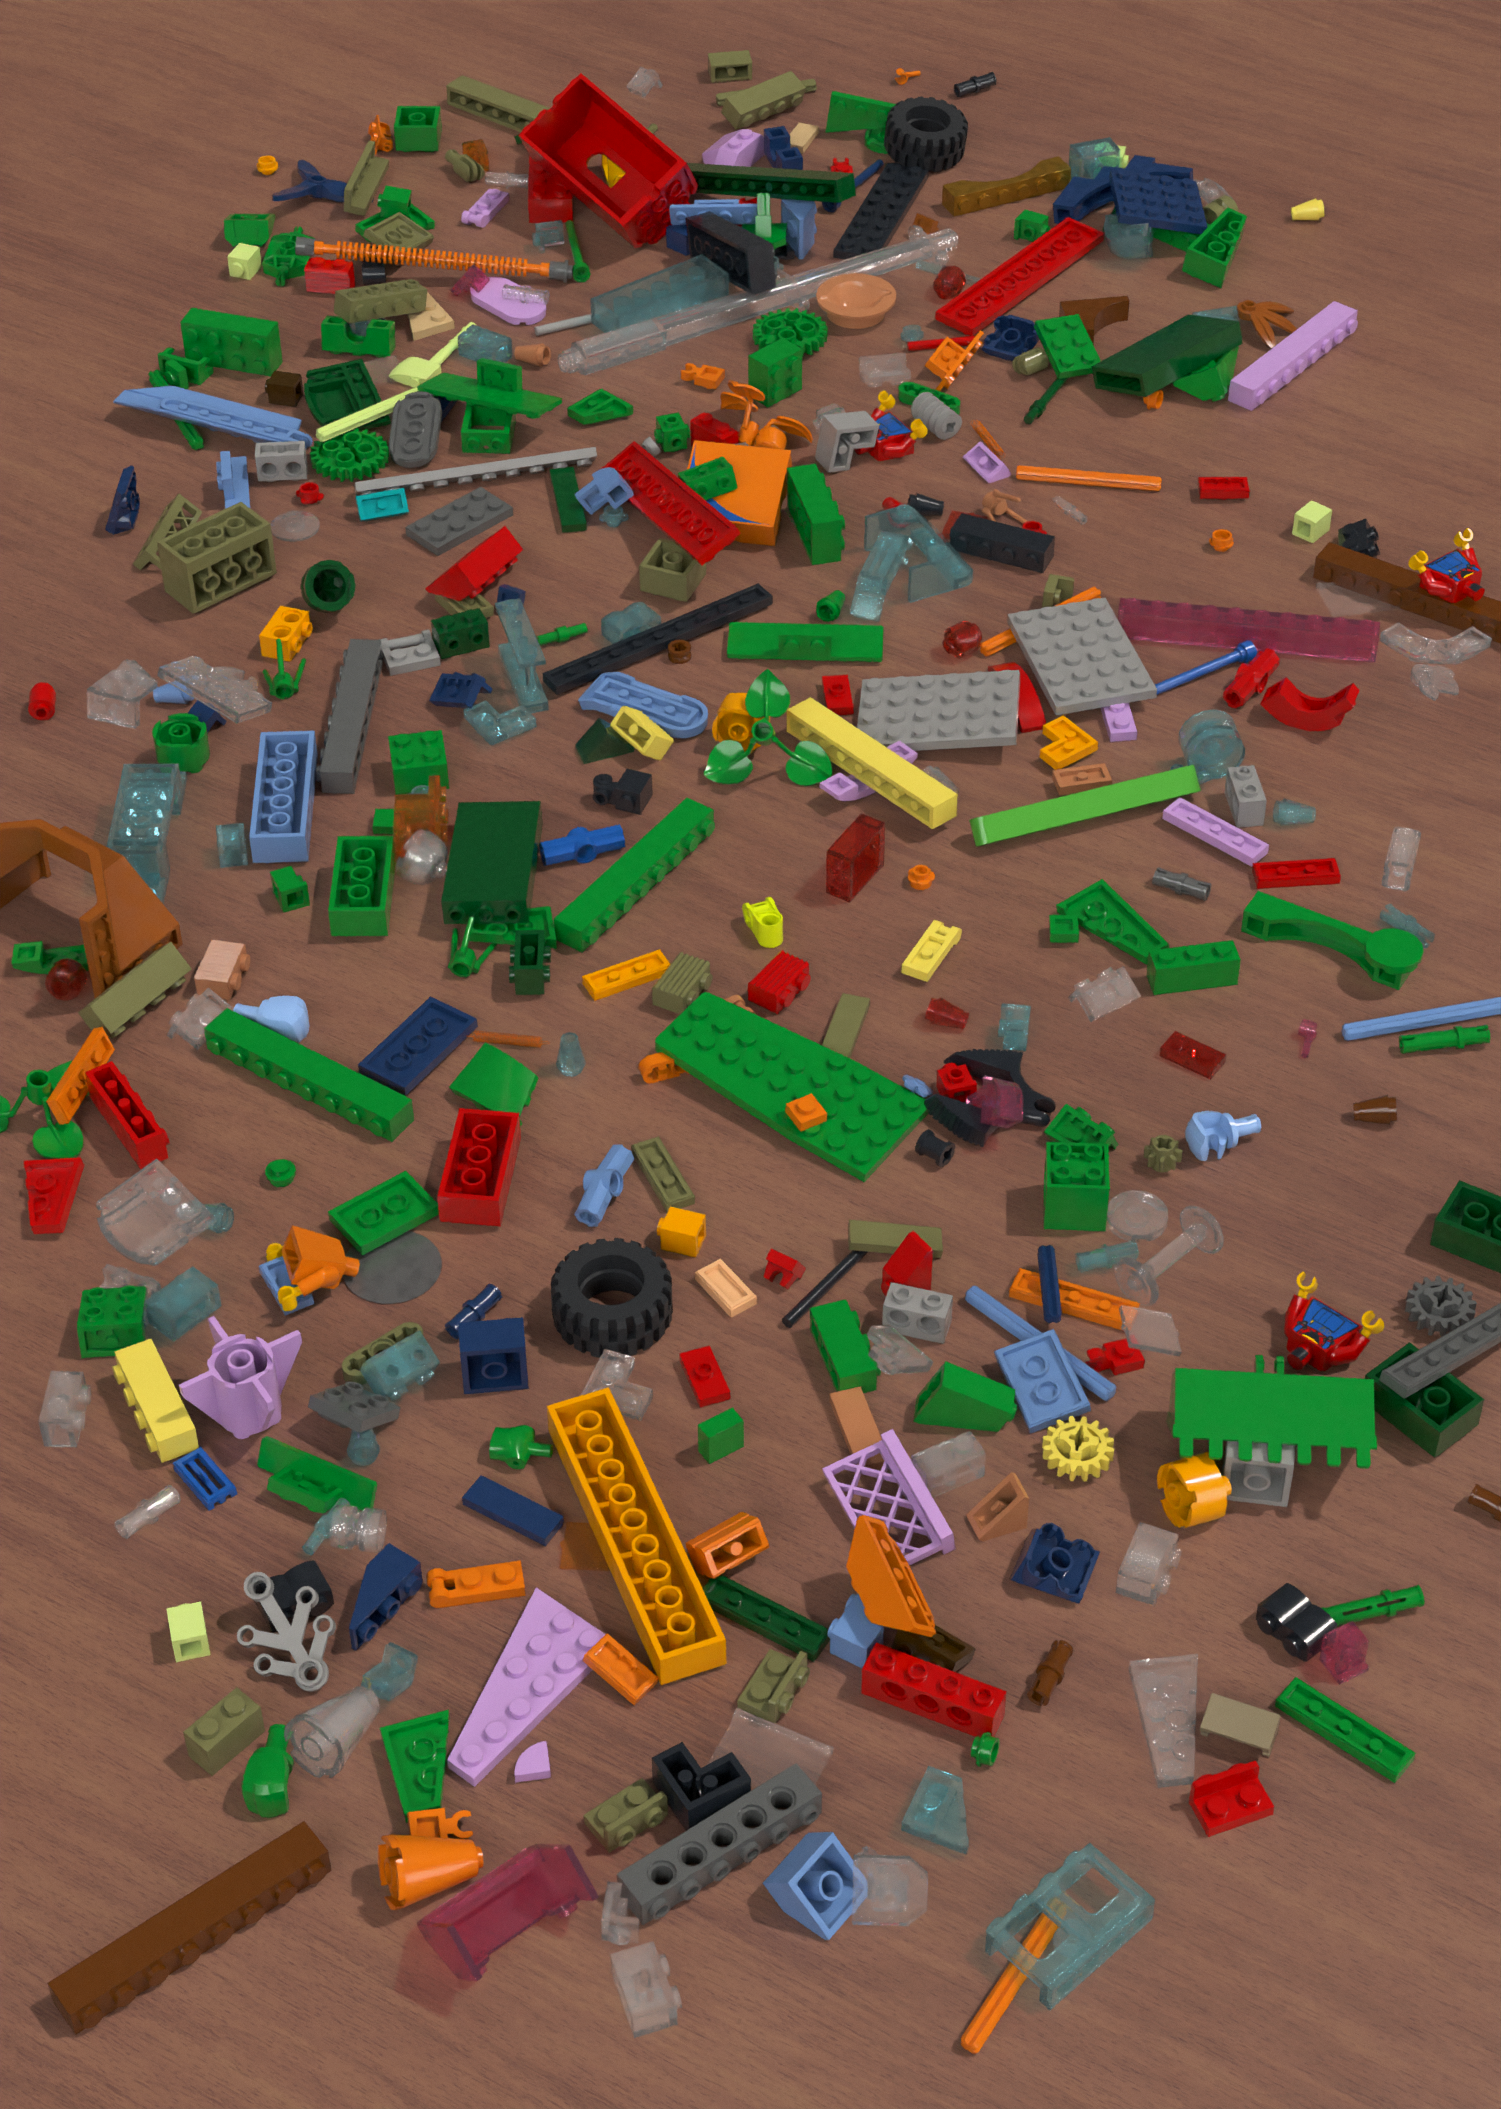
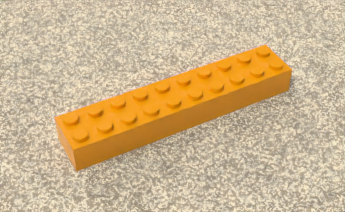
(636, 1537)

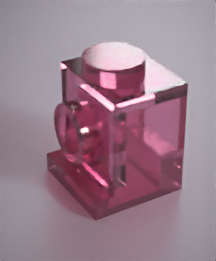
(1345, 1652)

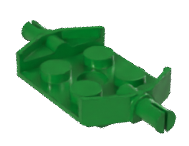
(281, 259)

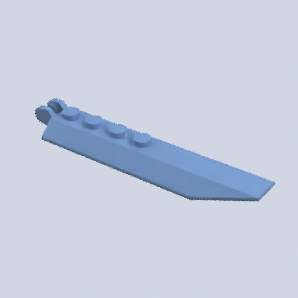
(215, 414)

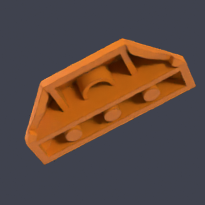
(886, 1580)

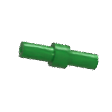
(562, 634)

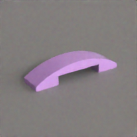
(851, 788)

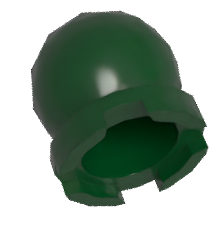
(327, 586)

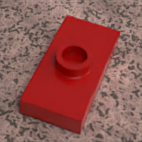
(1223, 488)
(838, 694)
(704, 1376)

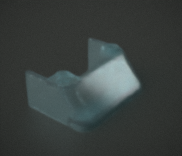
(945, 566)

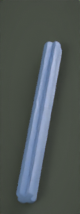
(1421, 1019)
(1023, 1330)

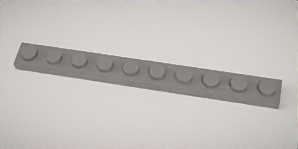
(486, 471)

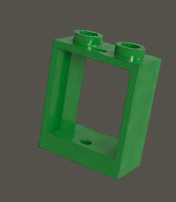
(497, 440)

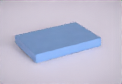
(1042, 1380)

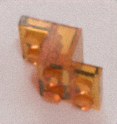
(420, 812)

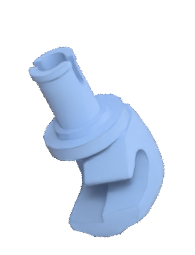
(281, 1014)
(1217, 1132)

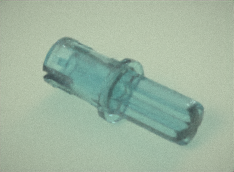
(1106, 1256)

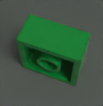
(720, 1435)

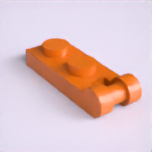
(475, 1584)

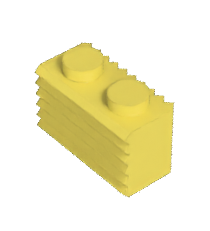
(641, 732)

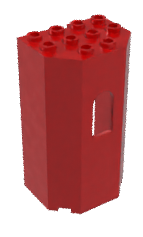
(590, 124)

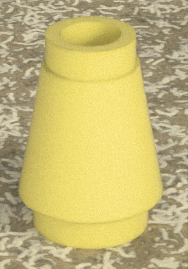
(1308, 211)

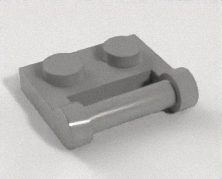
(411, 658)

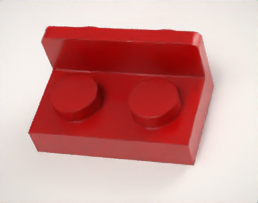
(1230, 1798)

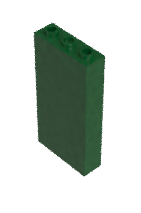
(1167, 355)
(492, 862)

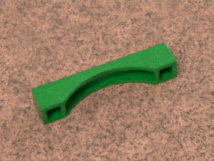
(1281, 920)

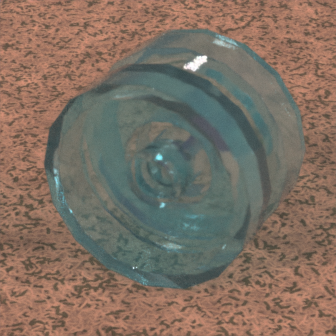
(1211, 742)

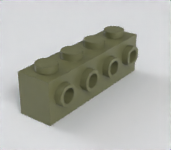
(763, 100)
(380, 300)
(136, 990)

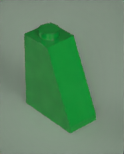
(964, 1401)

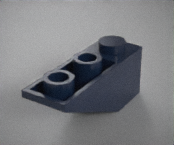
(384, 1588)

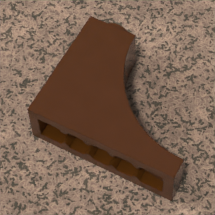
(1097, 312)

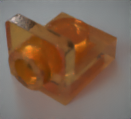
(477, 151)

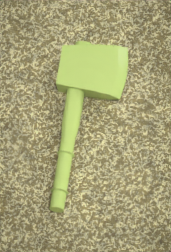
(416, 370)

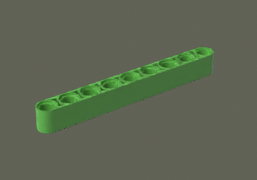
(1084, 805)

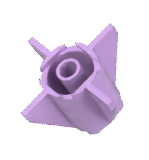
(243, 1380)

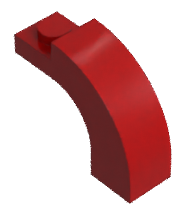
(1307, 712)

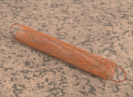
(988, 441)
(512, 1038)

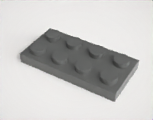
(459, 521)

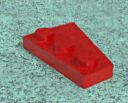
(51, 1192)

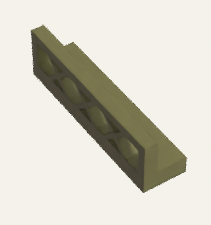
(364, 181)
(164, 527)

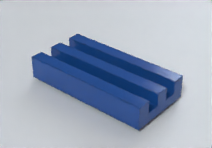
(216, 1494)

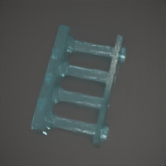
(521, 655)

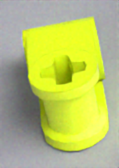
(764, 922)

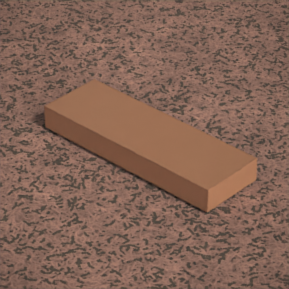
(856, 1423)

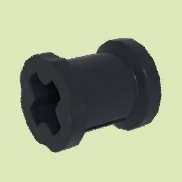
(935, 1148)

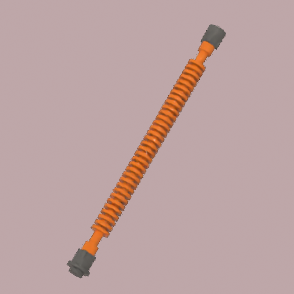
(553, 270)

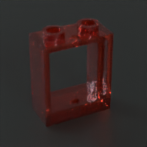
(853, 859)

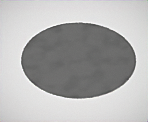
(396, 1270)

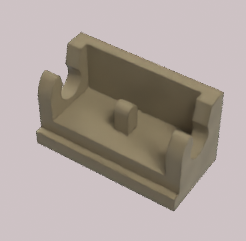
(1241, 1723)

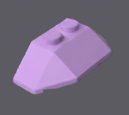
(736, 149)

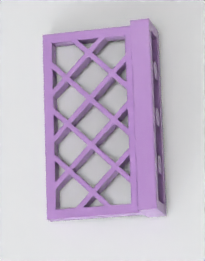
(910, 1485)

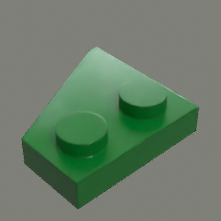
(599, 407)

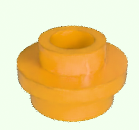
(267, 165)

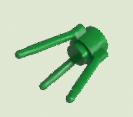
(283, 684)
(464, 961)

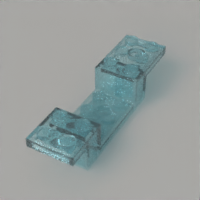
(142, 819)

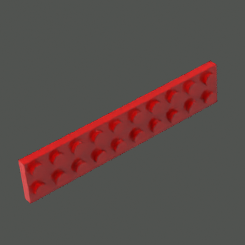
(1019, 276)
(673, 505)

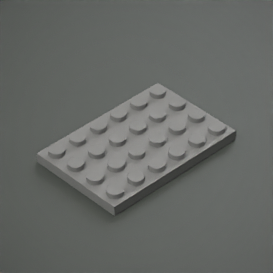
(1081, 656)
(942, 710)

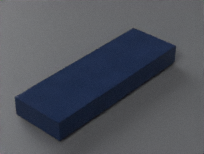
(513, 1510)

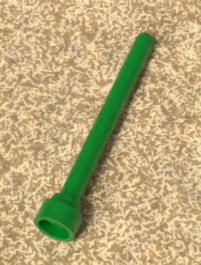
(580, 269)

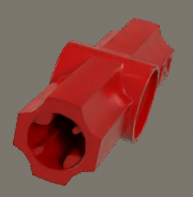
(1251, 678)

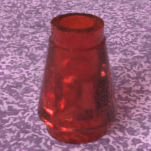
(946, 1014)

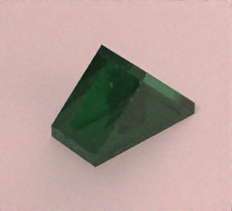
(601, 743)

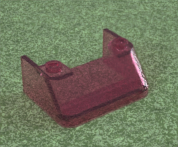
(504, 1904)

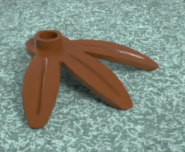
(1264, 312)

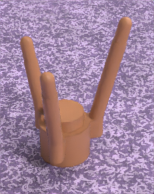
(995, 504)

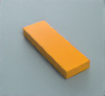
(625, 975)

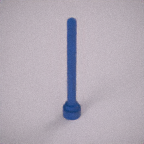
(1242, 653)

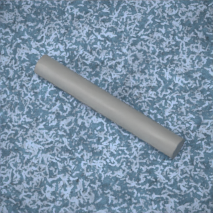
(562, 325)

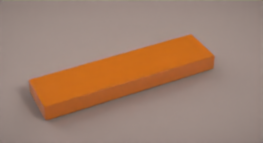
(73, 1084)
(1074, 1299)

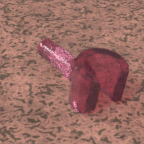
(1308, 1030)

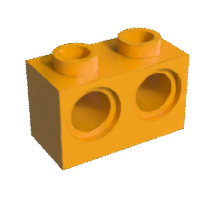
(291, 627)

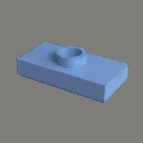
(276, 1276)

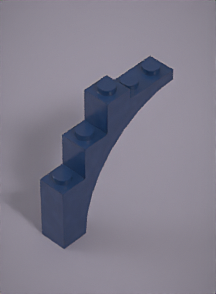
(1087, 194)

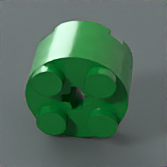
(182, 742)

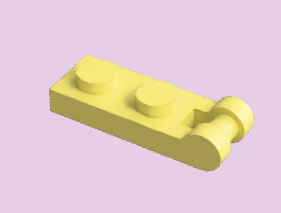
(930, 950)

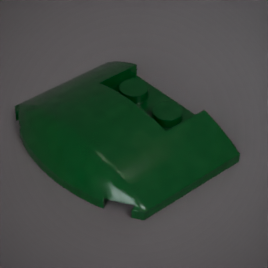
(341, 391)

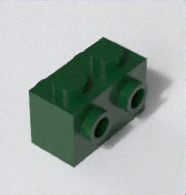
(460, 633)
(529, 962)

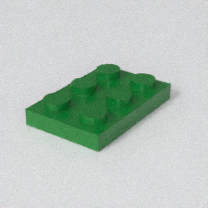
(1067, 345)
(383, 1212)

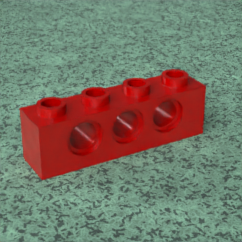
(933, 1691)

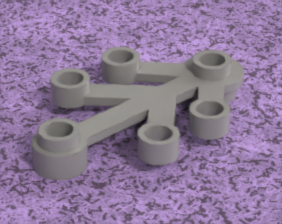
(289, 1636)

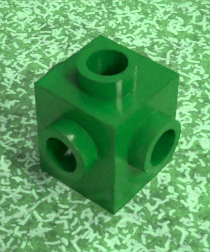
(671, 432)

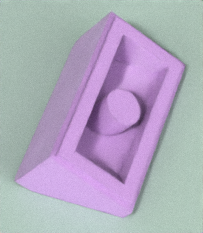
(986, 463)

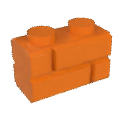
(727, 1545)

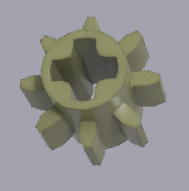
(1163, 1153)

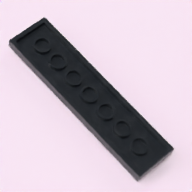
(882, 210)

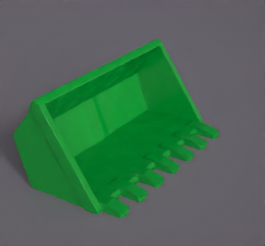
(1272, 1411)

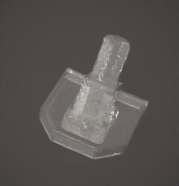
(887, 1889)

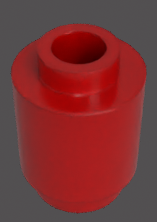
(42, 701)

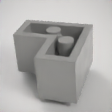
(843, 434)

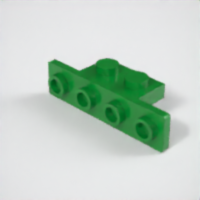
(311, 1479)

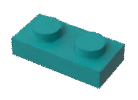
(382, 504)

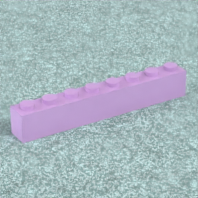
(1292, 355)

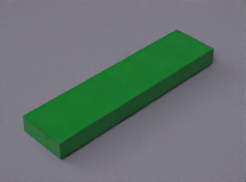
(1345, 1729)

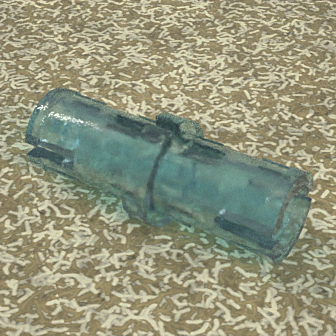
(1407, 923)

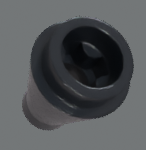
(925, 505)

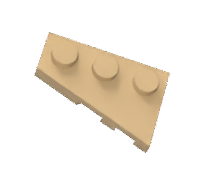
(431, 321)

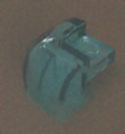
(1128, 240)

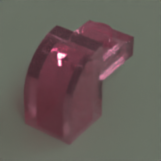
(999, 1102)

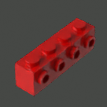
(127, 1114)

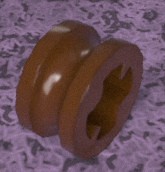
(679, 651)

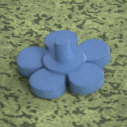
(917, 1086)

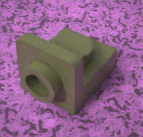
(1057, 589)

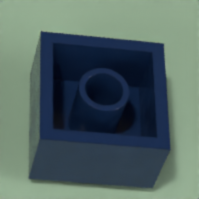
(493, 1355)

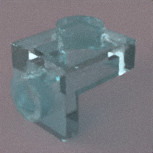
(392, 1674)

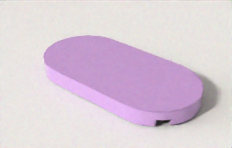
(509, 310)

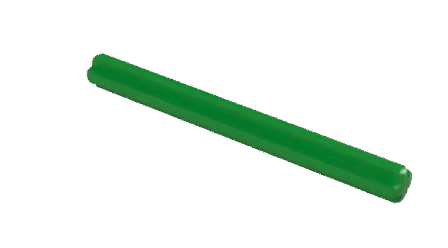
(188, 430)

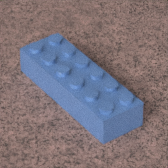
(283, 797)

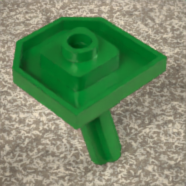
(763, 226)

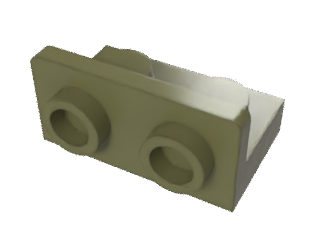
(774, 1685)
(626, 1815)

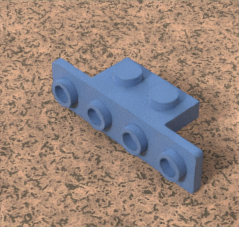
(725, 208)
(233, 479)

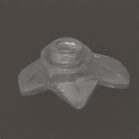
(1434, 680)

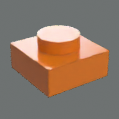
(806, 1112)

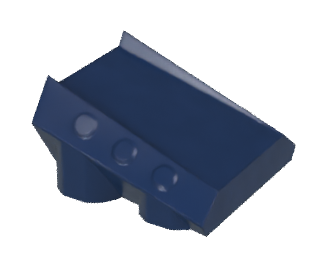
(1011, 337)
(125, 503)
(1055, 1564)

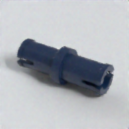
(474, 1309)

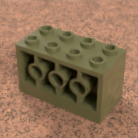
(217, 557)

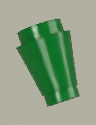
(830, 606)

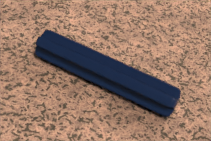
(1049, 1284)

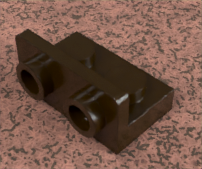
(940, 1649)

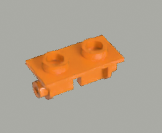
(381, 135)

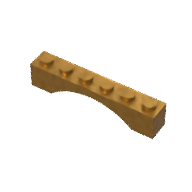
(971, 196)

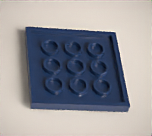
(1157, 201)

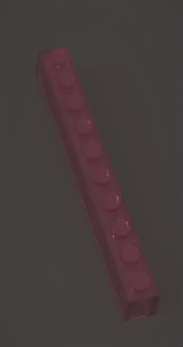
(1230, 626)

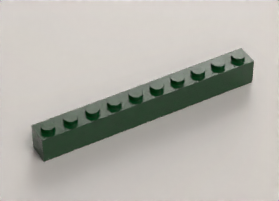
(778, 182)

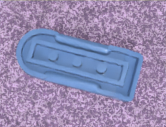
(674, 713)

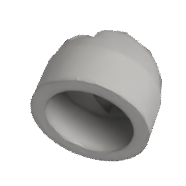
(651, 447)

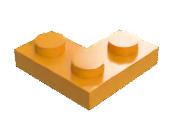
(1068, 744)

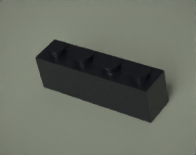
(1002, 543)

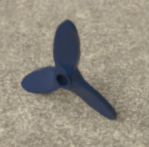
(313, 186)

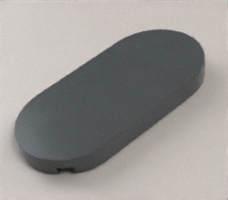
(415, 429)

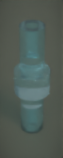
(322, 1530)

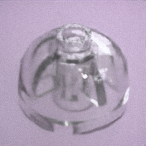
(424, 859)

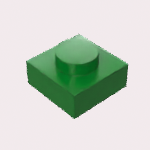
(176, 374)
(1063, 928)

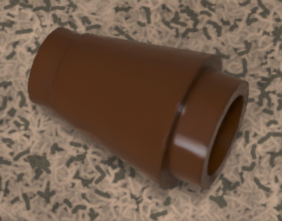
(1376, 1110)

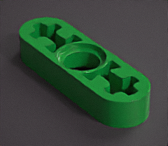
(909, 391)

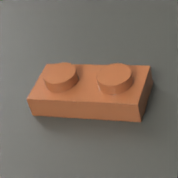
(1081, 778)

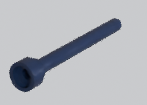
(862, 177)

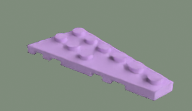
(527, 1683)

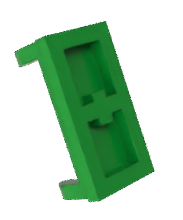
(196, 371)

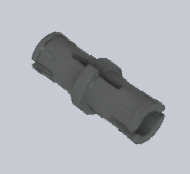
(1181, 883)

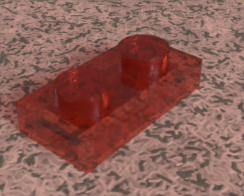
(1192, 1055)

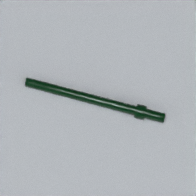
(1039, 406)

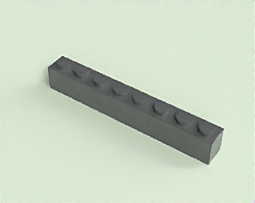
(350, 717)

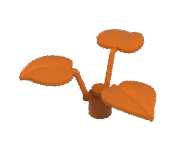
(749, 428)

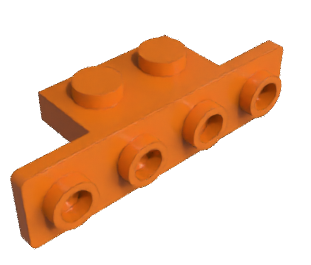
(949, 359)

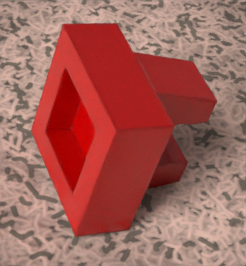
(783, 1264)

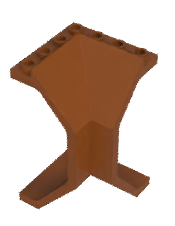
(128, 916)

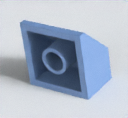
(800, 224)
(815, 1883)

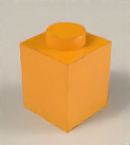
(682, 1231)

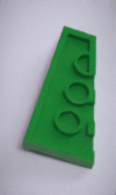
(1113, 920)

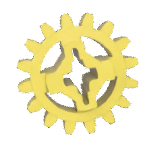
(1062, 1444)

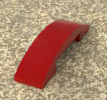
(1030, 711)

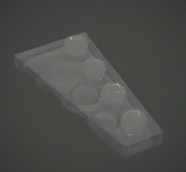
(1167, 1710)

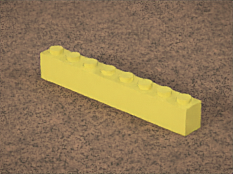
(873, 763)

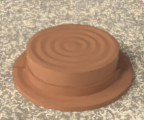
(856, 299)

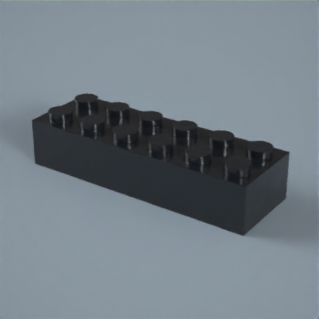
(733, 249)

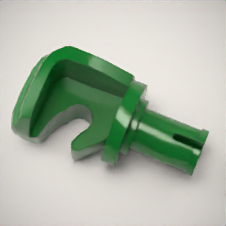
(267, 1776)

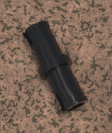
(975, 84)

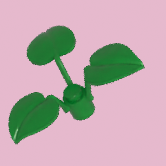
(767, 698)
(54, 1140)

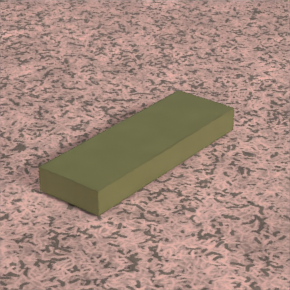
(846, 1024)
(662, 1174)
(887, 1237)

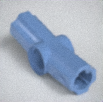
(603, 1184)

